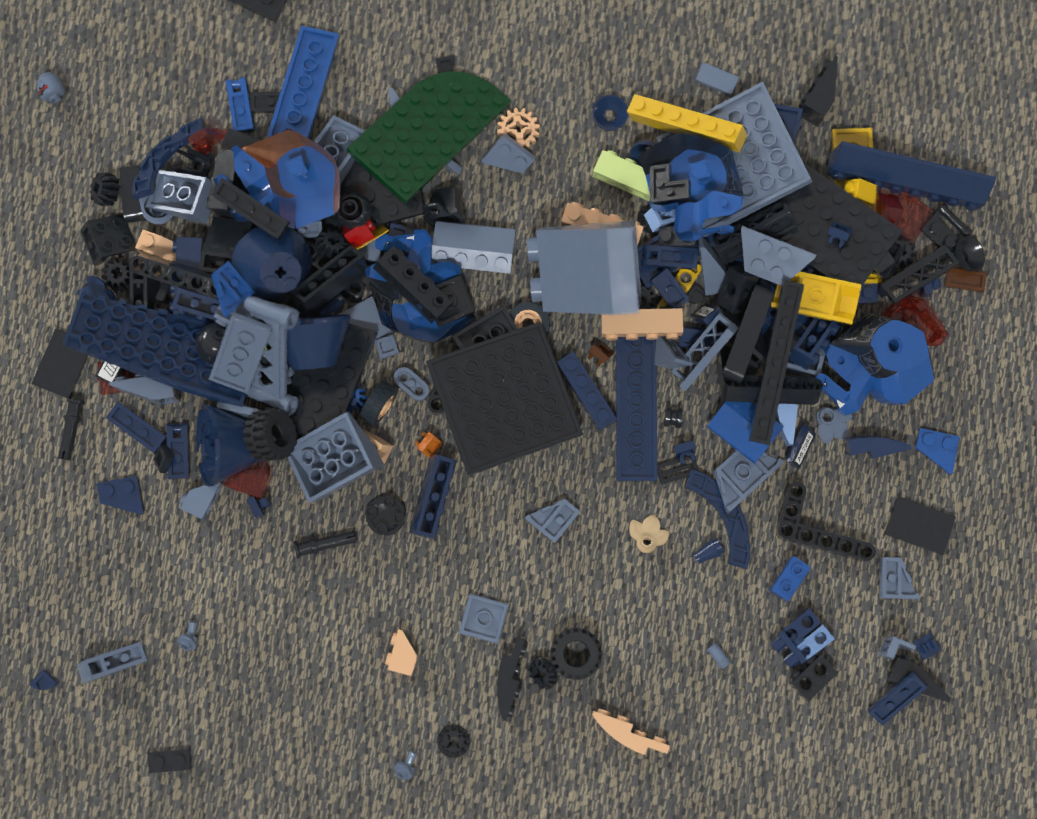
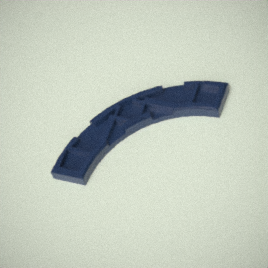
(159, 155)
(734, 520)

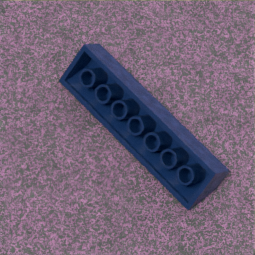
(911, 176)

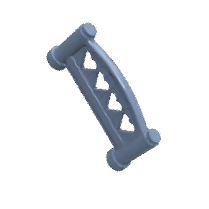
(280, 319)

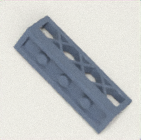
(713, 350)

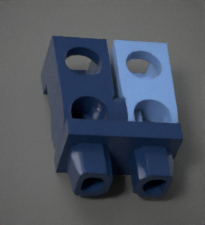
(799, 645)

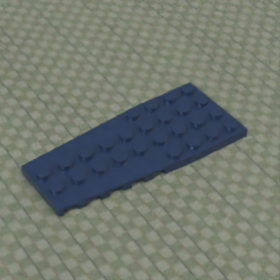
(146, 344)

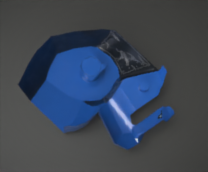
(713, 181)
(404, 317)
(878, 358)

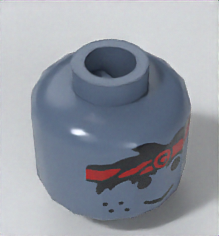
(50, 87)

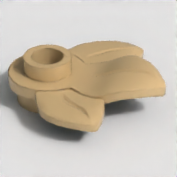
(649, 531)

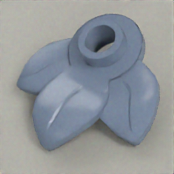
(834, 427)

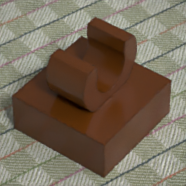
(601, 351)

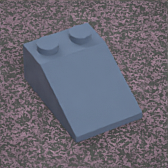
(335, 139)
(181, 196)

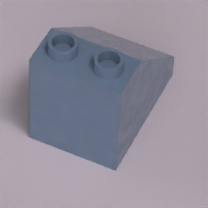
(587, 268)

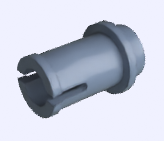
(719, 656)

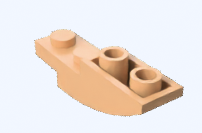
(621, 729)

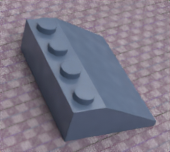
(333, 457)

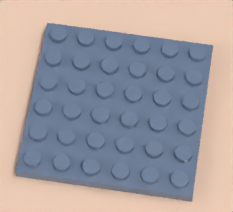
(768, 159)

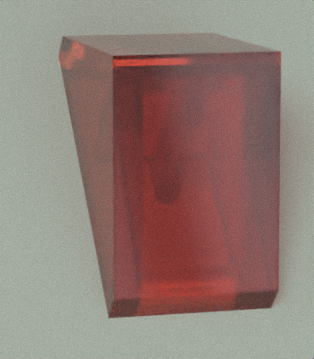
(889, 207)

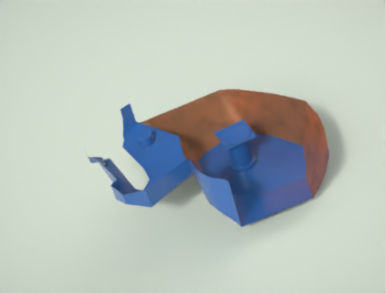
(290, 176)

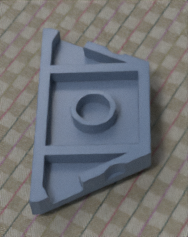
(772, 257)
(740, 476)

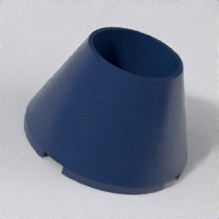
(316, 341)

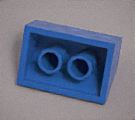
(734, 425)

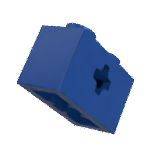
(789, 579)

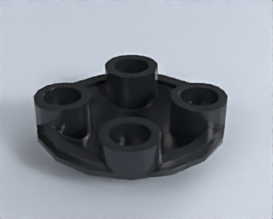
(385, 515)

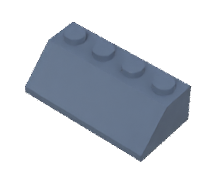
(473, 246)

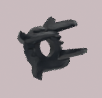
(196, 157)

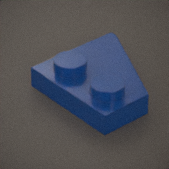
(938, 447)

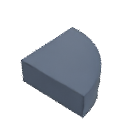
(453, 167)

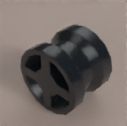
(673, 417)

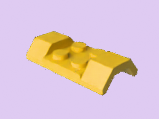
(825, 297)

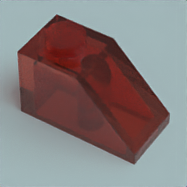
(250, 483)

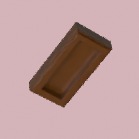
(965, 280)

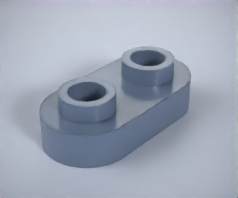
(411, 384)

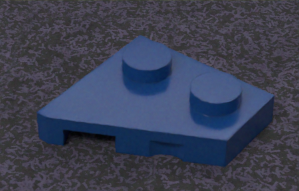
(230, 288)

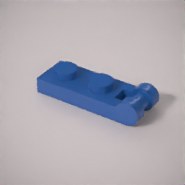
(239, 105)

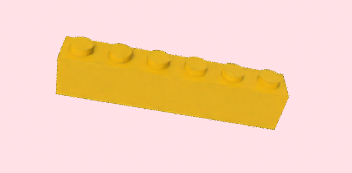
(681, 120)

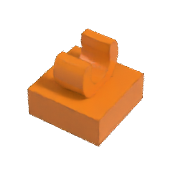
(429, 444)

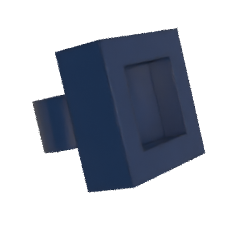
(839, 231)
(927, 290)
(683, 450)
(258, 506)
(926, 646)

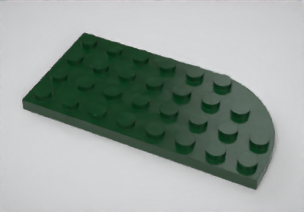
(427, 130)

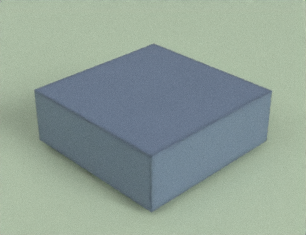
(386, 347)

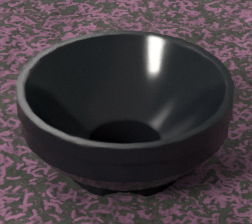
(972, 252)

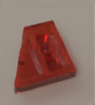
(206, 138)

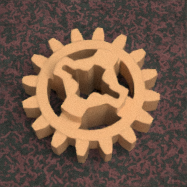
(526, 127)

